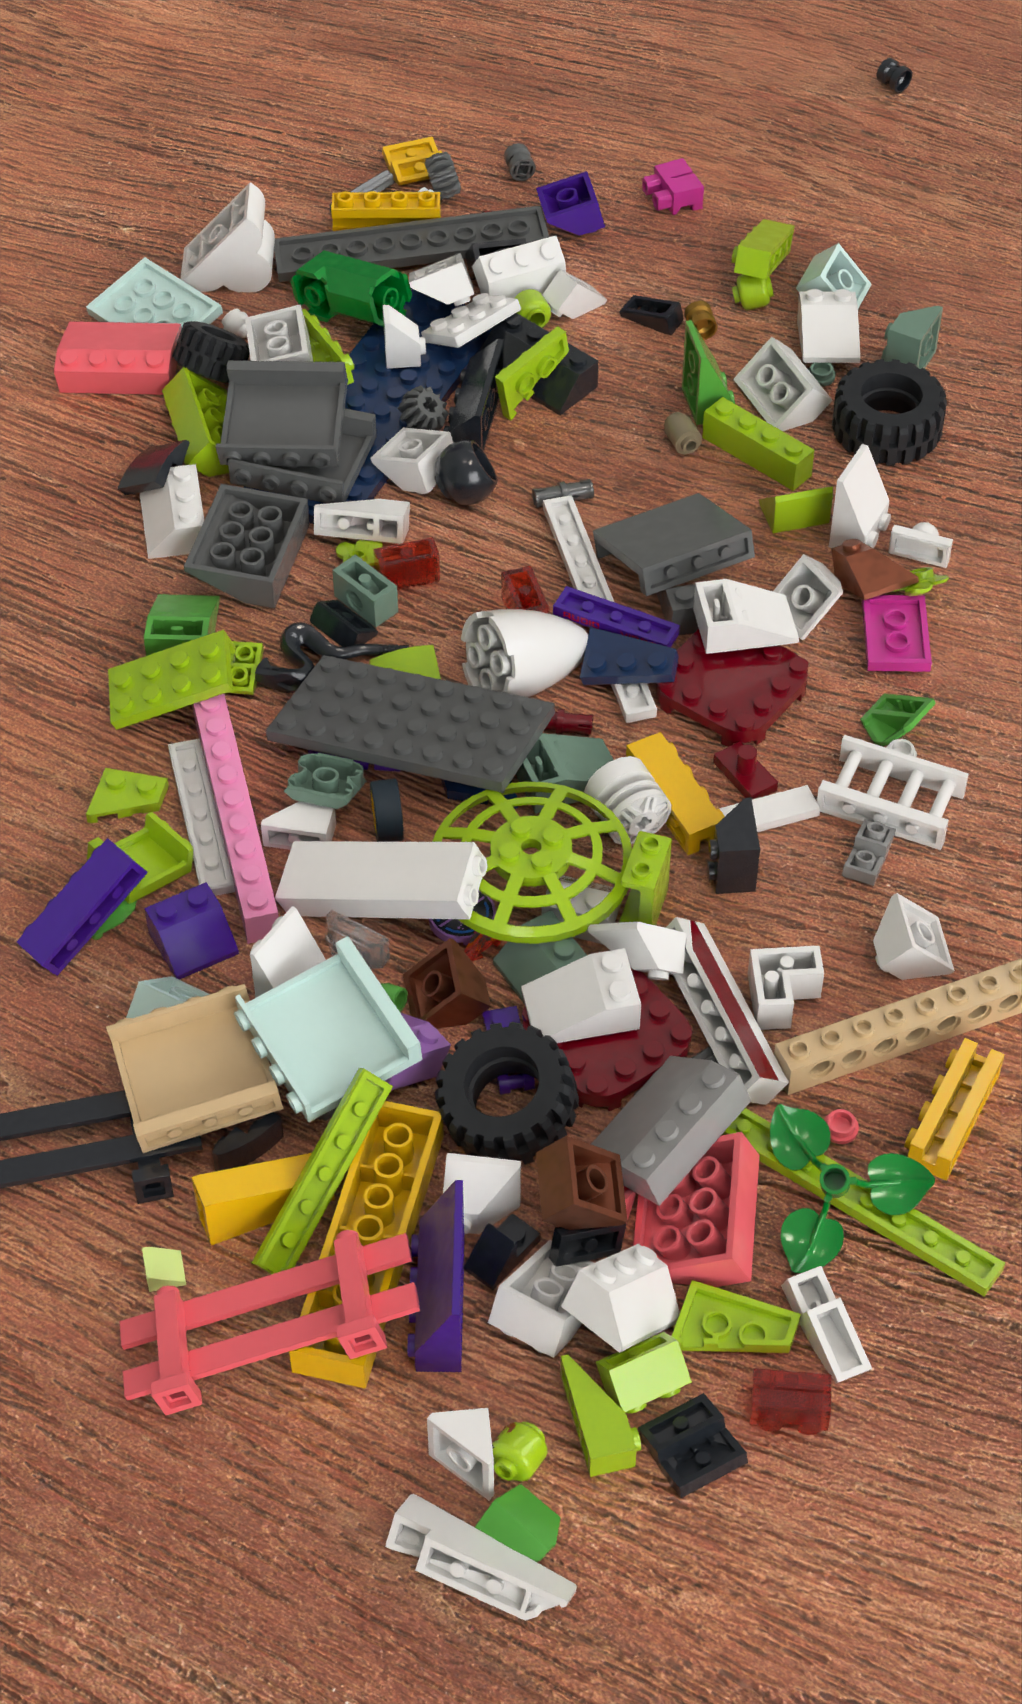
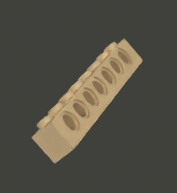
(901, 1027)

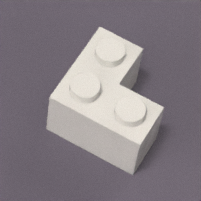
(781, 977)

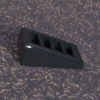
(654, 313)

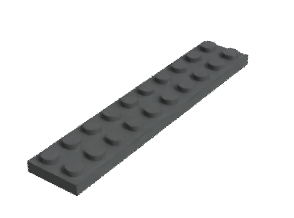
(411, 241)

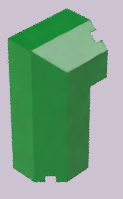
(349, 287)

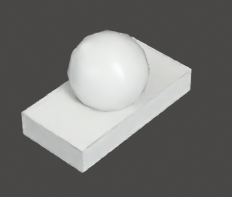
(921, 544)

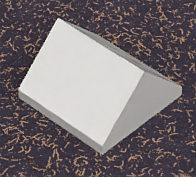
(464, 1446)

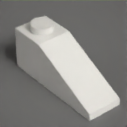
(364, 520)

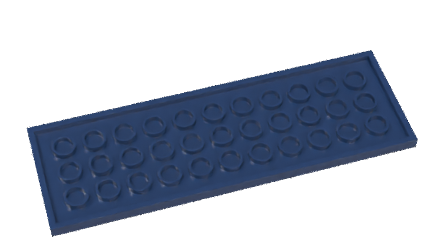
(382, 389)

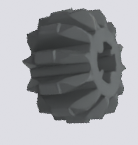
(443, 175)
(423, 409)

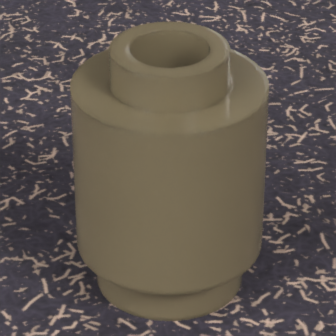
(682, 433)

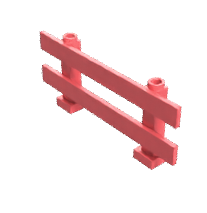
(352, 1322)

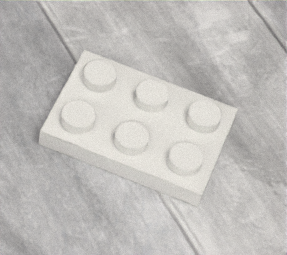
(470, 320)

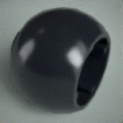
(465, 473)

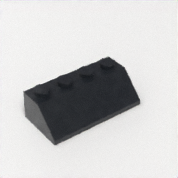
(567, 383)
(477, 397)

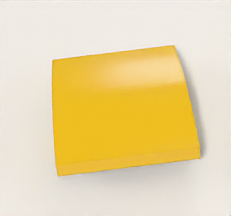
(408, 159)

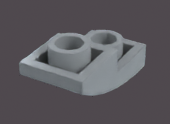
(869, 852)

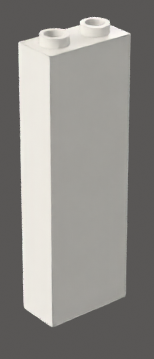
(382, 879)

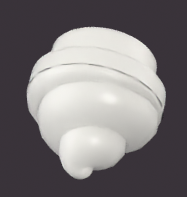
(235, 323)

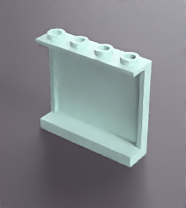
(326, 1028)

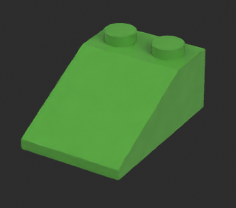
(701, 376)

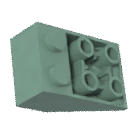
(563, 762)

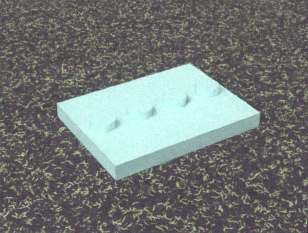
(152, 296)

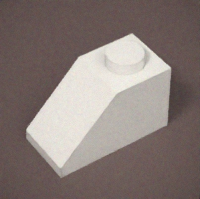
(572, 296)
(402, 340)
(298, 823)

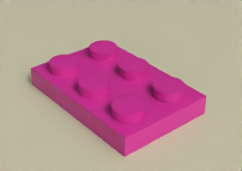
(896, 633)

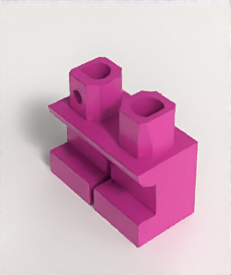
(674, 187)

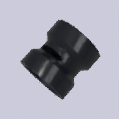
(895, 75)

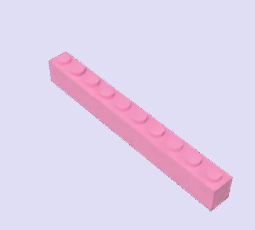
(236, 817)

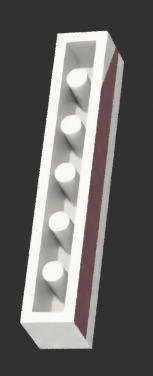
(725, 1014)

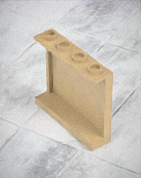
(191, 1069)

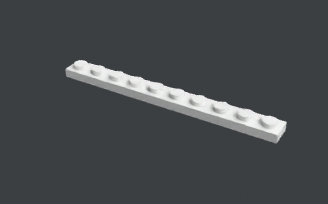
(586, 575)

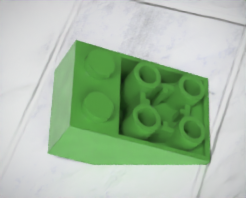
(179, 620)

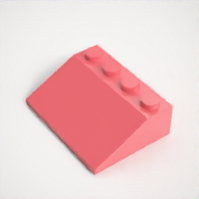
(116, 357)
(708, 1219)

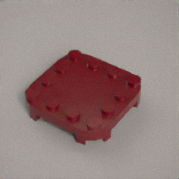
(734, 690)
(621, 1062)

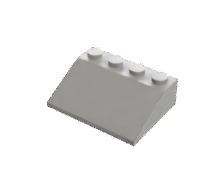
(673, 1123)

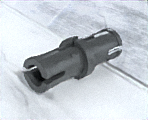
(578, 490)

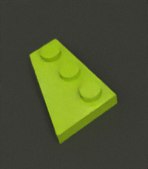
(521, 376)
(732, 1323)

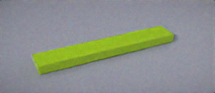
(322, 1173)

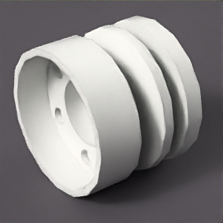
(631, 795)

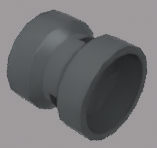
(519, 162)

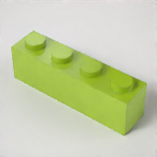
(763, 249)
(758, 443)

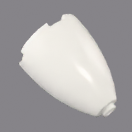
(520, 650)

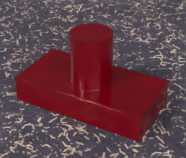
(744, 770)

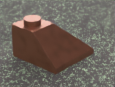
(867, 570)
(446, 988)

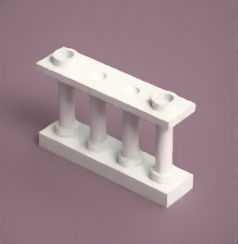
(909, 823)

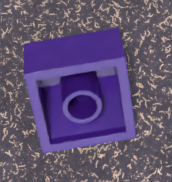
(571, 204)
(191, 931)

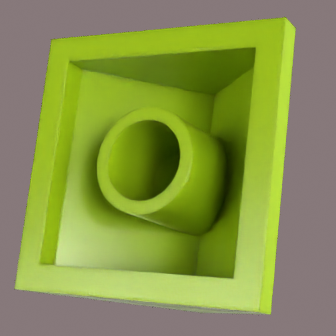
(798, 509)

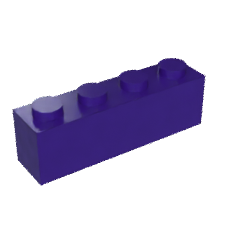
(81, 907)

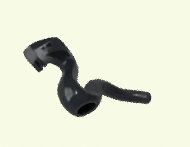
(305, 635)

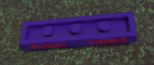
(613, 617)

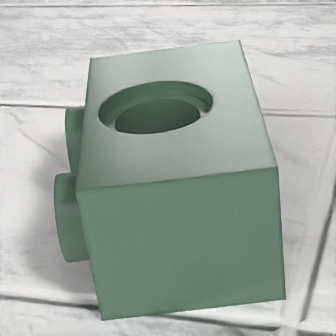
(365, 590)

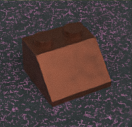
(580, 1185)

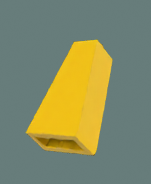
(244, 1196)

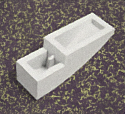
(826, 1324)

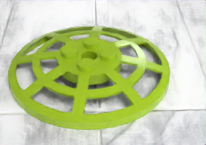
(543, 866)

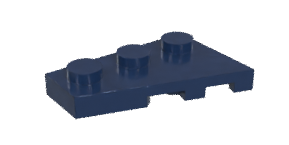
(626, 660)

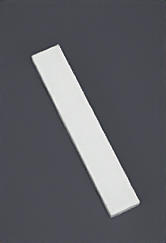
(201, 816)

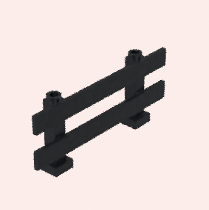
(151, 1179)

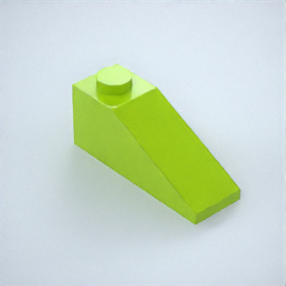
(599, 1422)

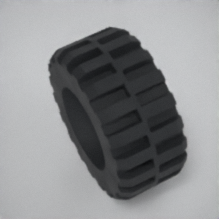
(889, 388)
(499, 1053)

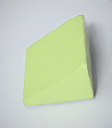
(163, 1267)

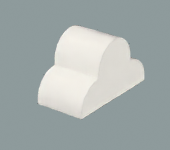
(232, 248)

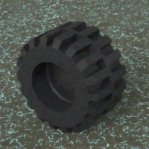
(207, 350)

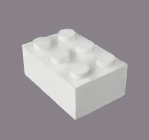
(279, 336)

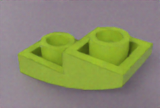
(244, 665)

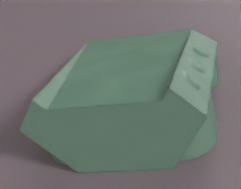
(325, 780)

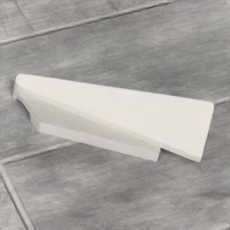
(475, 1561)

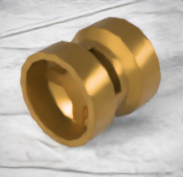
(702, 317)

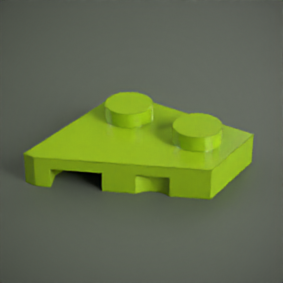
(126, 794)

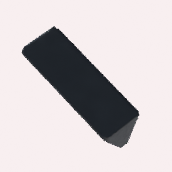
(341, 623)

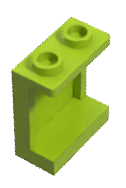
(156, 850)
(647, 877)

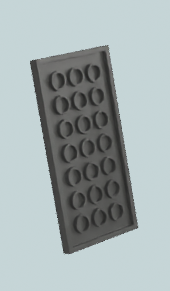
(412, 723)

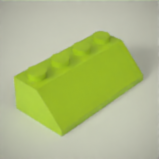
(198, 417)

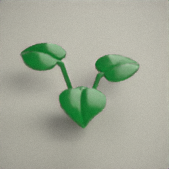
(812, 1238)

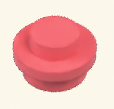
(842, 1126)

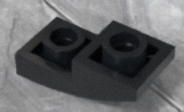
(241, 1148)

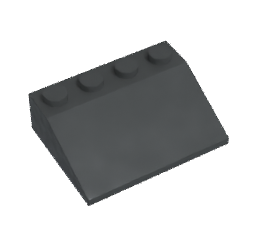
(249, 543)

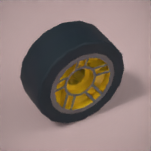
(386, 810)

